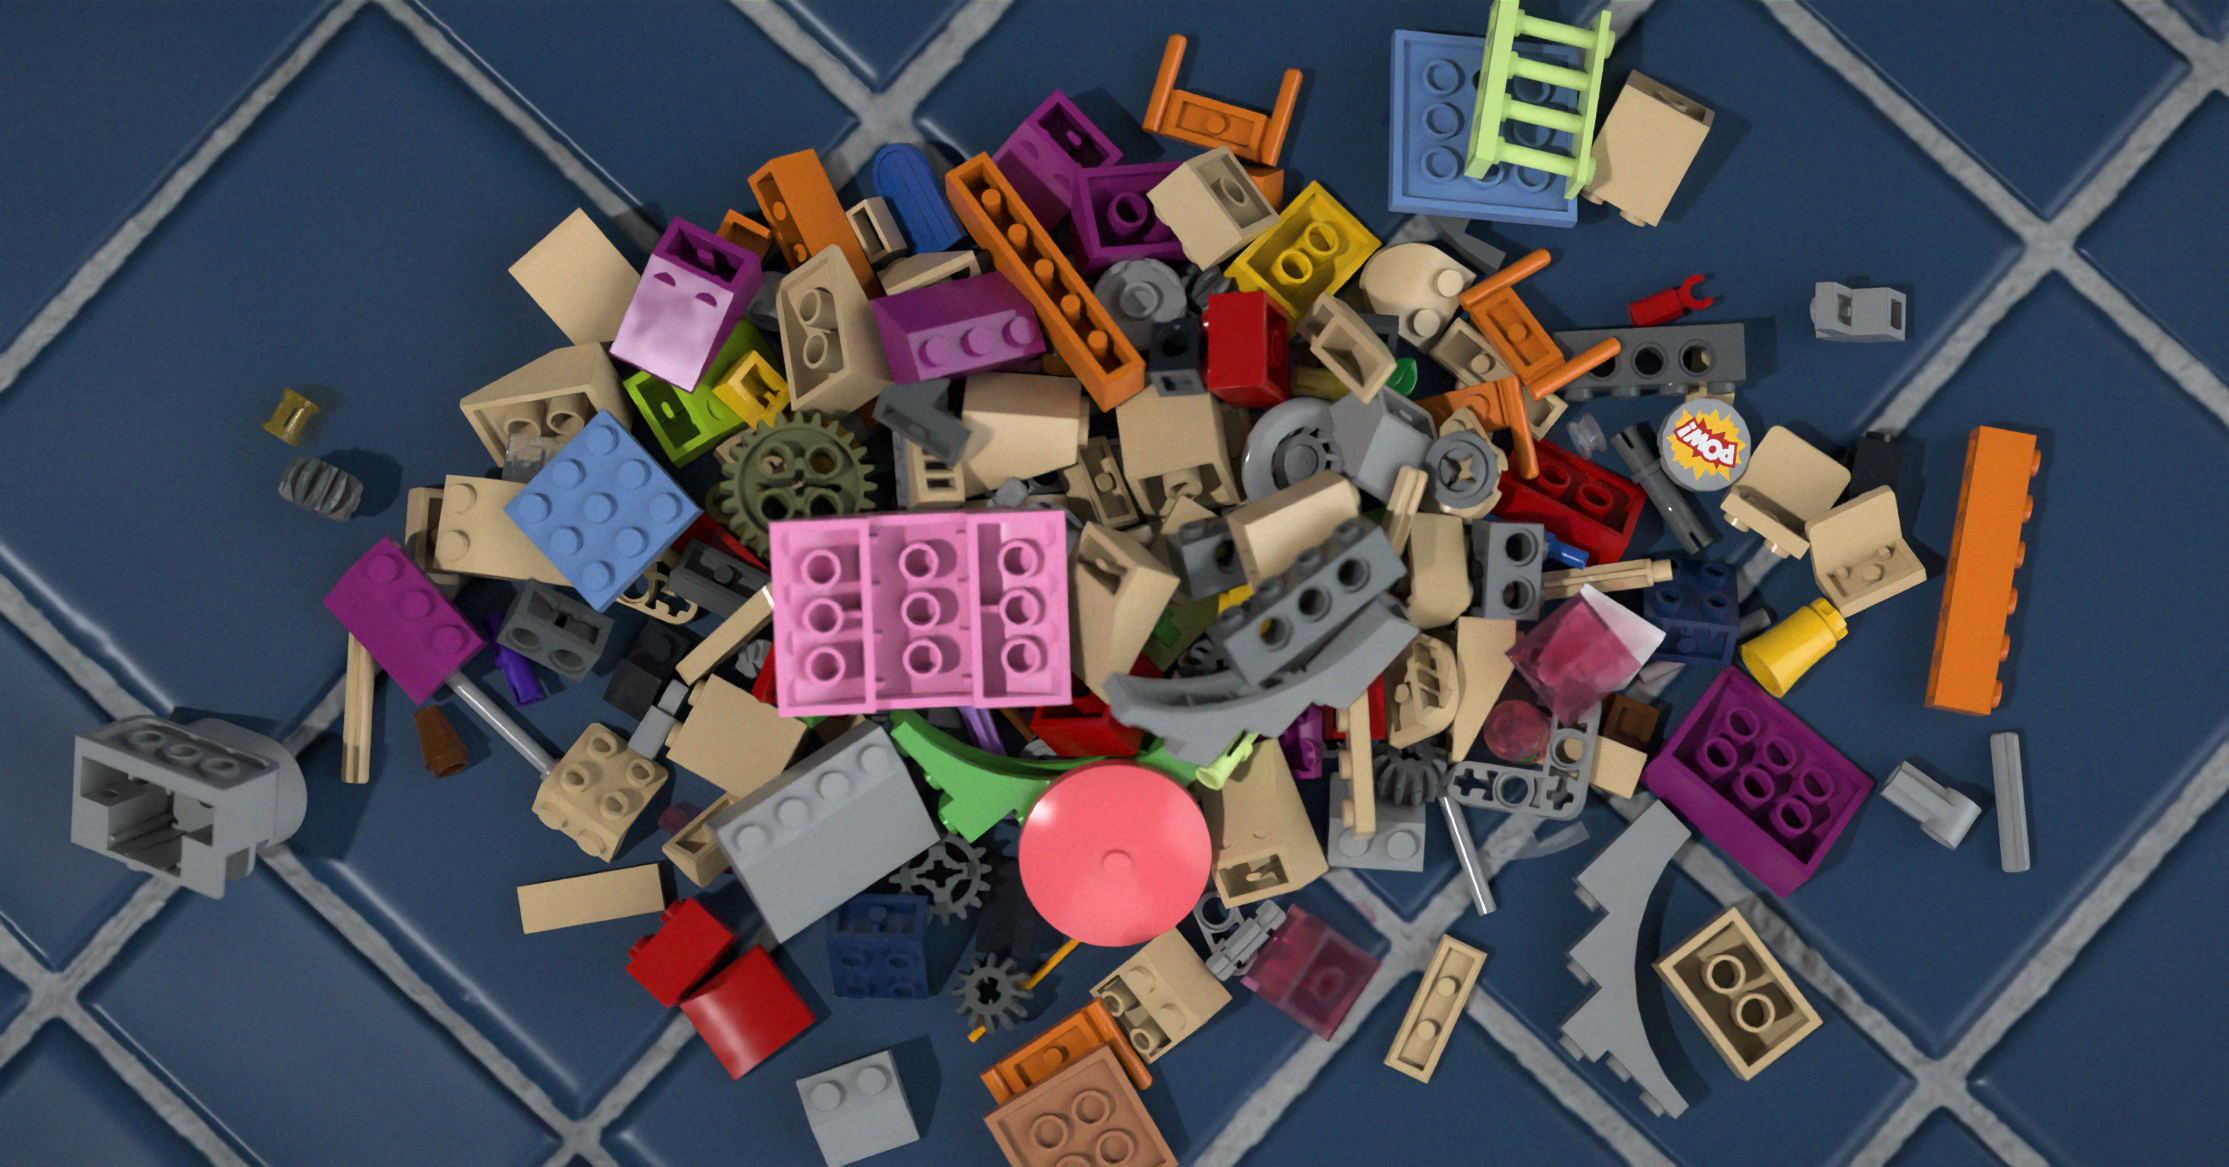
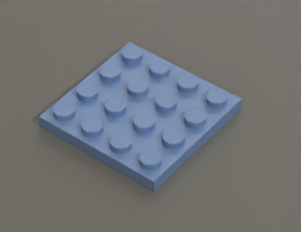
(1431, 124)

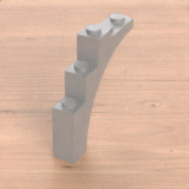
(1208, 712)
(1608, 1018)

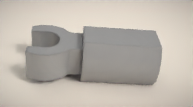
(659, 721)

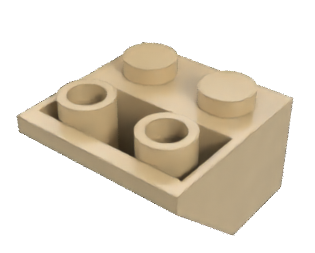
(1161, 994)

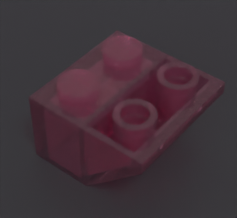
(1573, 659)

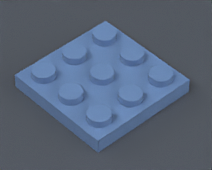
(602, 510)

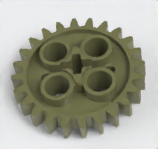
(796, 445)

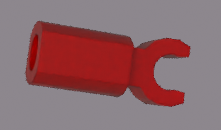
(1666, 304)

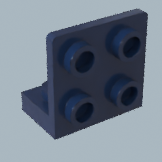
(1694, 611)
(879, 947)

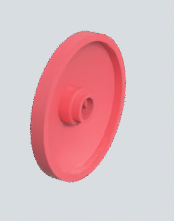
(1114, 852)

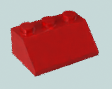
(1574, 501)

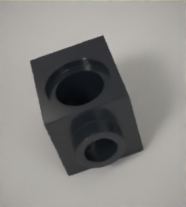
(1182, 373)
(1873, 463)

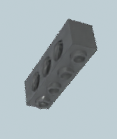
(1719, 342)
(1194, 557)
(1331, 599)

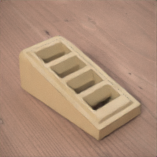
(926, 497)

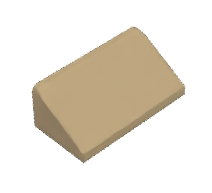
(1097, 487)
(422, 531)
(696, 849)

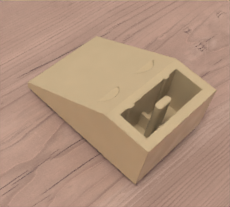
(1112, 602)
(1260, 830)

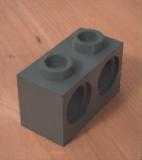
(1493, 569)
(554, 630)

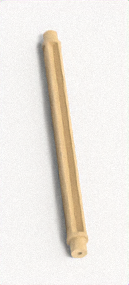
(1602, 577)

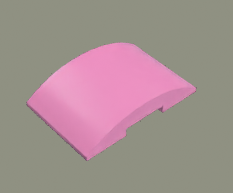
(920, 610)

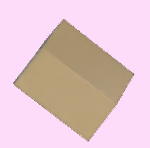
(885, 227)

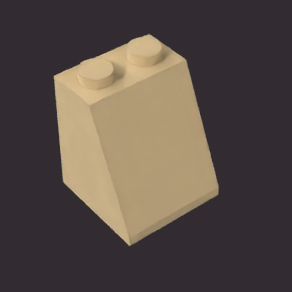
(1645, 148)
(579, 281)
(1020, 427)
(1176, 450)
(735, 738)

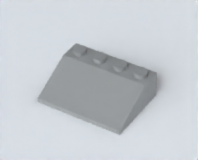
(824, 829)

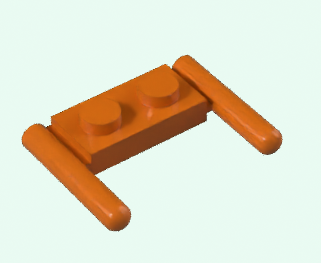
(1214, 123)
(1520, 337)
(1497, 407)
(1060, 1045)

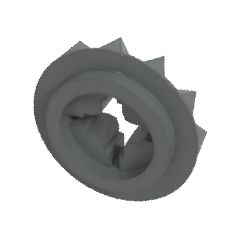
(1442, 472)

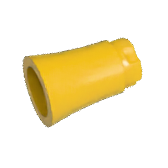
(1793, 646)

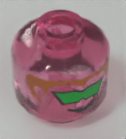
(1517, 732)

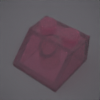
(1311, 972)

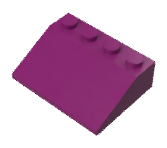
(1756, 781)

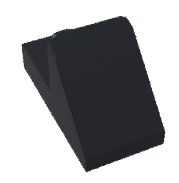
(646, 670)

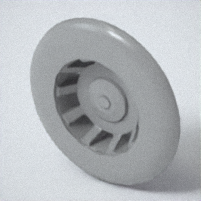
(1289, 455)

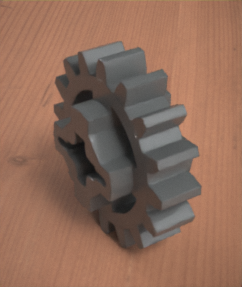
(943, 896)

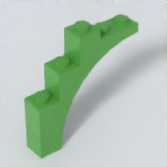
(984, 787)

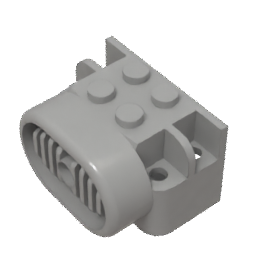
(184, 798)

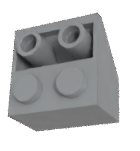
(1381, 439)

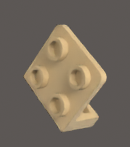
(1783, 489)
(1862, 552)
(598, 791)

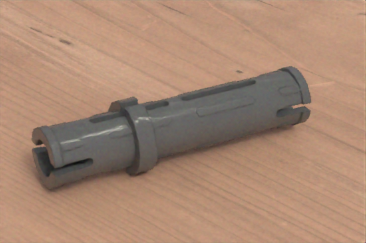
(1661, 489)

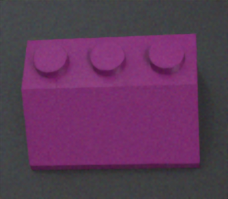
(1117, 219)
(957, 329)
(404, 620)

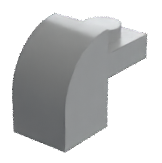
(1858, 314)

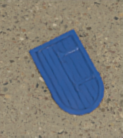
(916, 200)

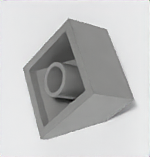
(1397, 839)
(858, 1109)

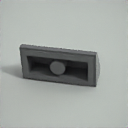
(714, 579)

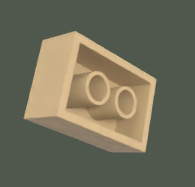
(1736, 993)

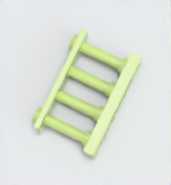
(1495, 105)

